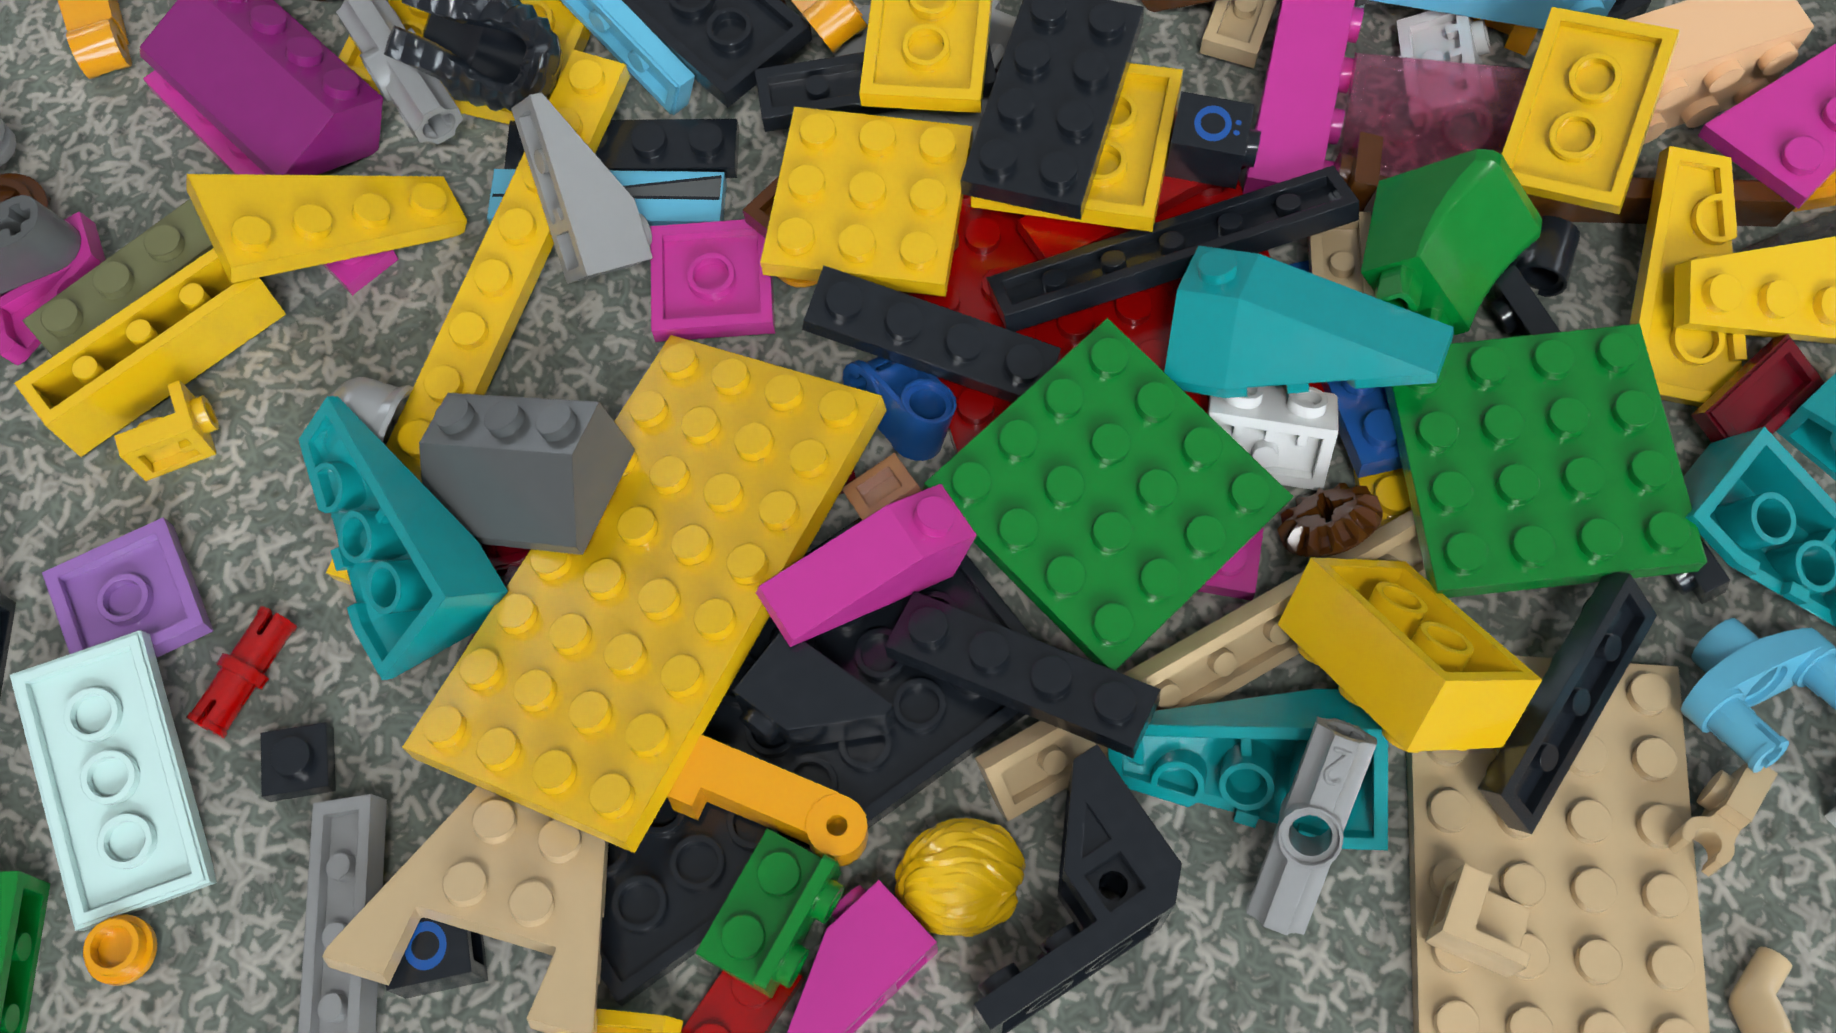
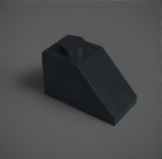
(808, 699)

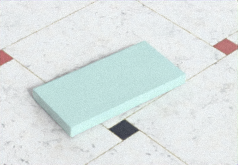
(112, 779)

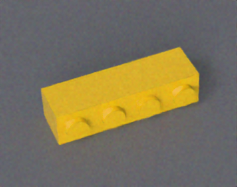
(135, 354)

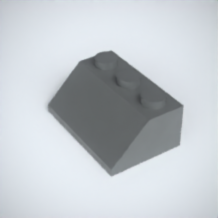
(524, 468)

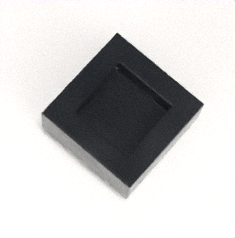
(297, 762)

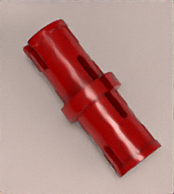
(242, 672)

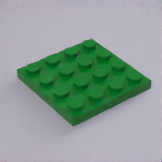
(1543, 465)
(1109, 495)

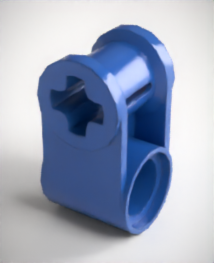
(915, 402)

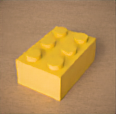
(1407, 655)

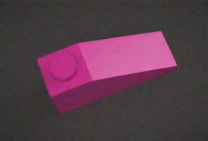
(870, 565)
(861, 962)

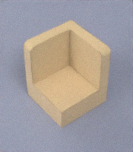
(1480, 923)

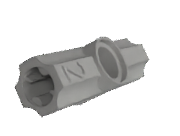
(418, 96)
(1324, 788)

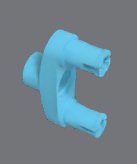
(1748, 671)

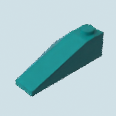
(1269, 324)
(408, 559)
(1247, 757)

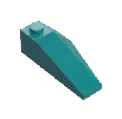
(1767, 518)

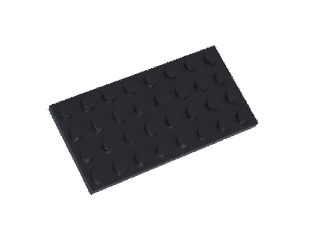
(686, 867)

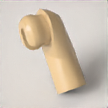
(1754, 995)

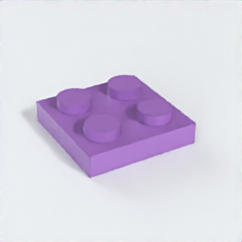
(128, 588)

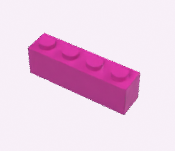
(1302, 88)

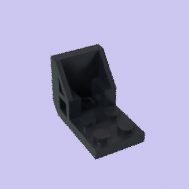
(1104, 847)

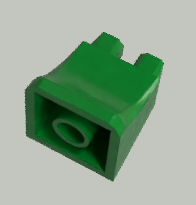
(1447, 235)

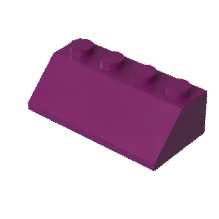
(266, 84)

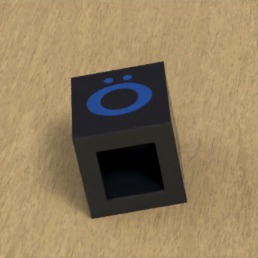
(1212, 140)
(439, 960)

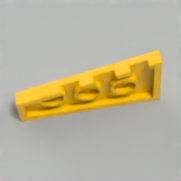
(312, 220)
(1687, 220)

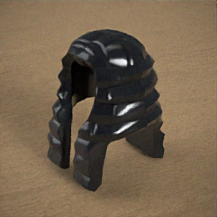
(482, 50)

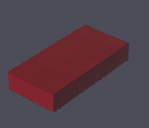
(1760, 392)

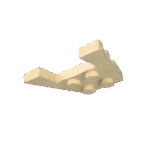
(505, 878)

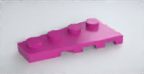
(1784, 130)

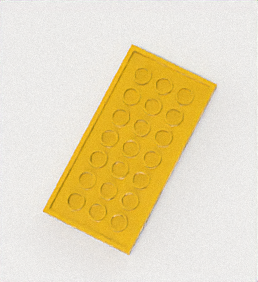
(618, 657)

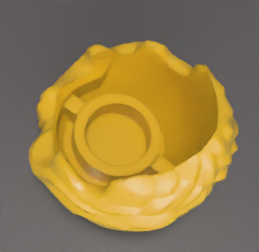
(960, 877)

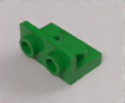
(771, 913)

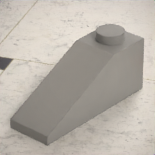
(583, 202)

